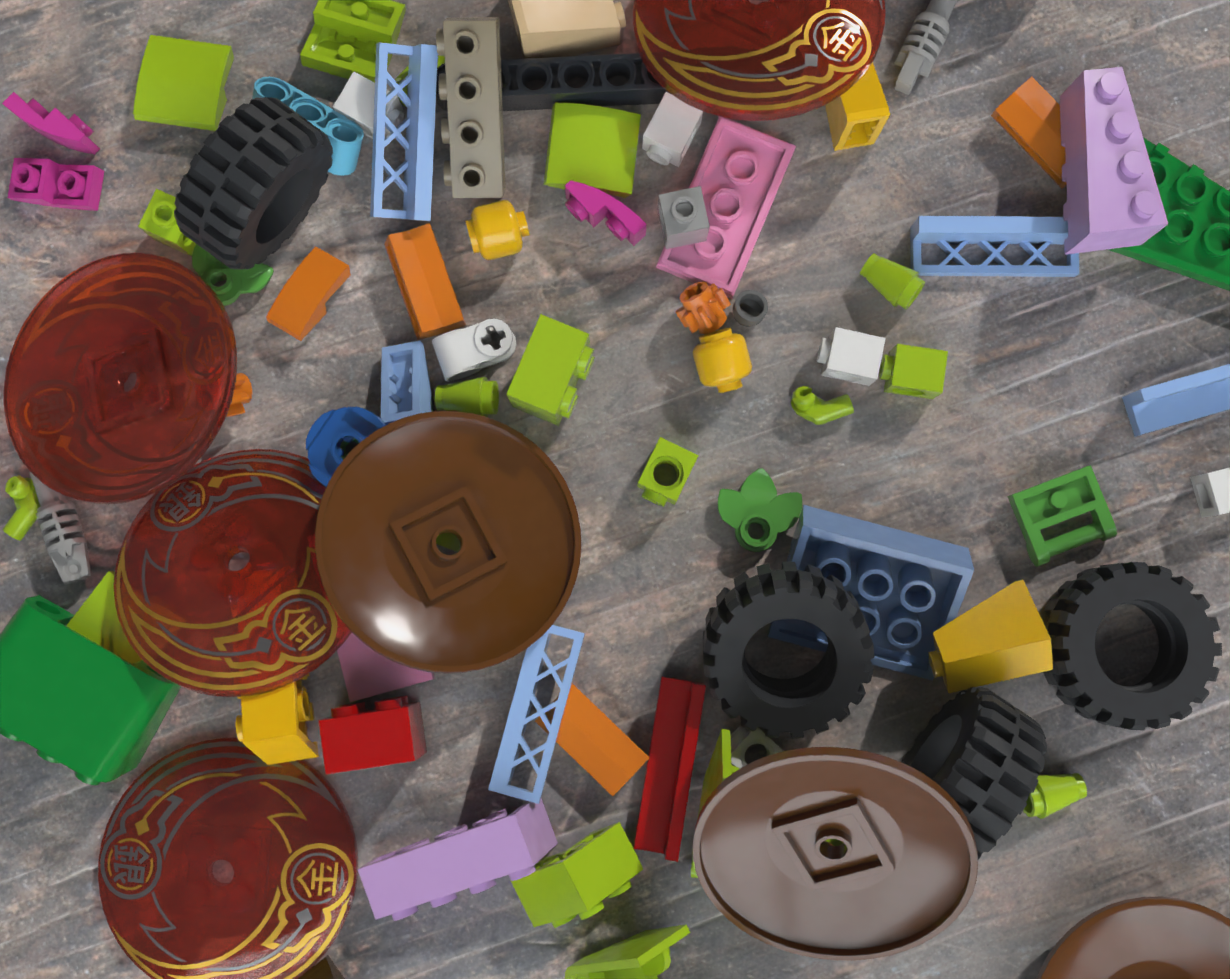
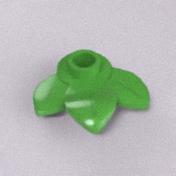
(238, 281)
(760, 505)

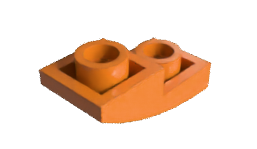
(304, 295)

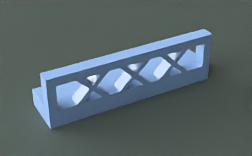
(419, 131)
(987, 231)
(1179, 400)
(519, 716)

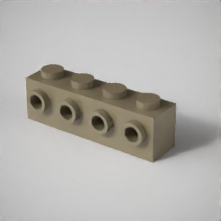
(473, 105)

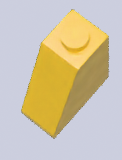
(859, 113)
(992, 642)

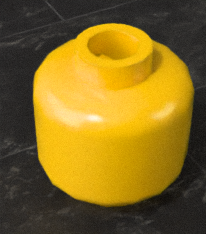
(497, 230)
(722, 360)

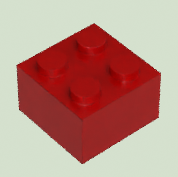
(372, 737)

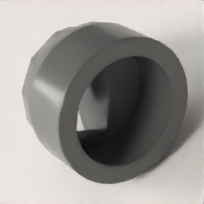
(754, 304)

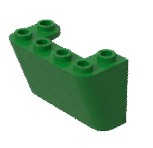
(76, 696)

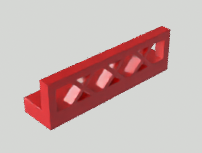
(669, 767)

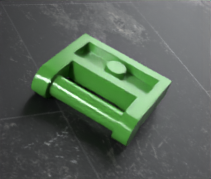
(1059, 501)

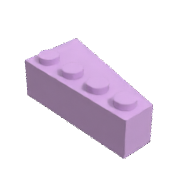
(1107, 166)
(458, 861)

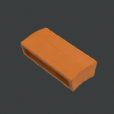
(1034, 123)
(424, 282)
(596, 742)

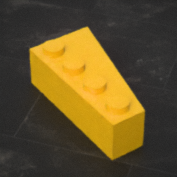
(276, 724)

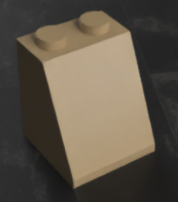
(566, 26)

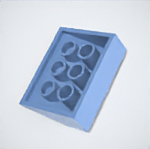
(899, 579)

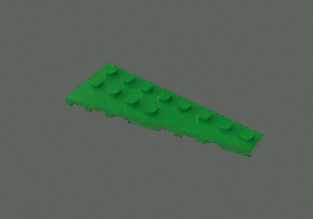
(1198, 222)

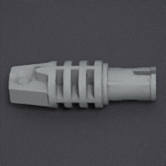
(923, 43)
(62, 533)

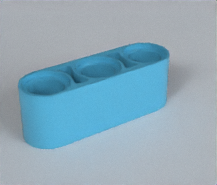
(342, 132)

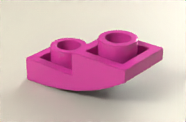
(54, 125)
(56, 184)
(595, 205)

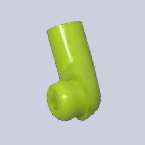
(26, 503)

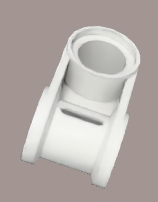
(466, 352)

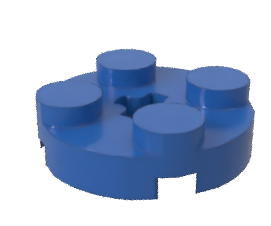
(330, 431)

